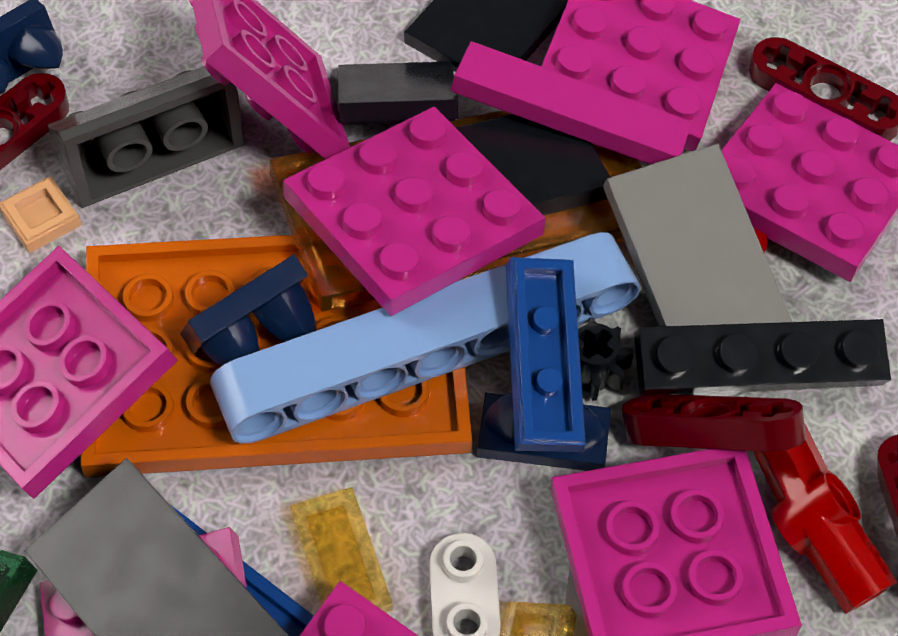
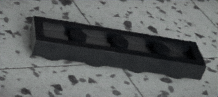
(761, 356)

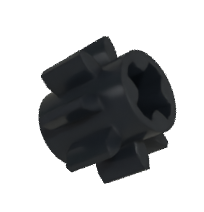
(602, 358)

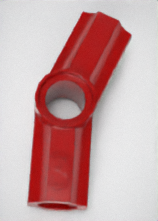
(822, 522)

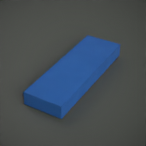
(544, 355)

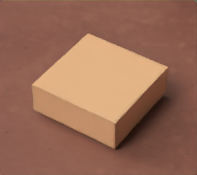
(40, 214)

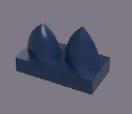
(27, 42)
(275, 300)
(498, 440)

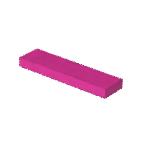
(569, 105)

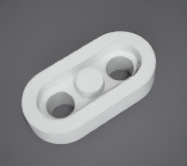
(464, 593)

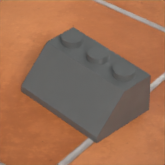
(147, 135)

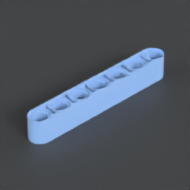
(389, 353)

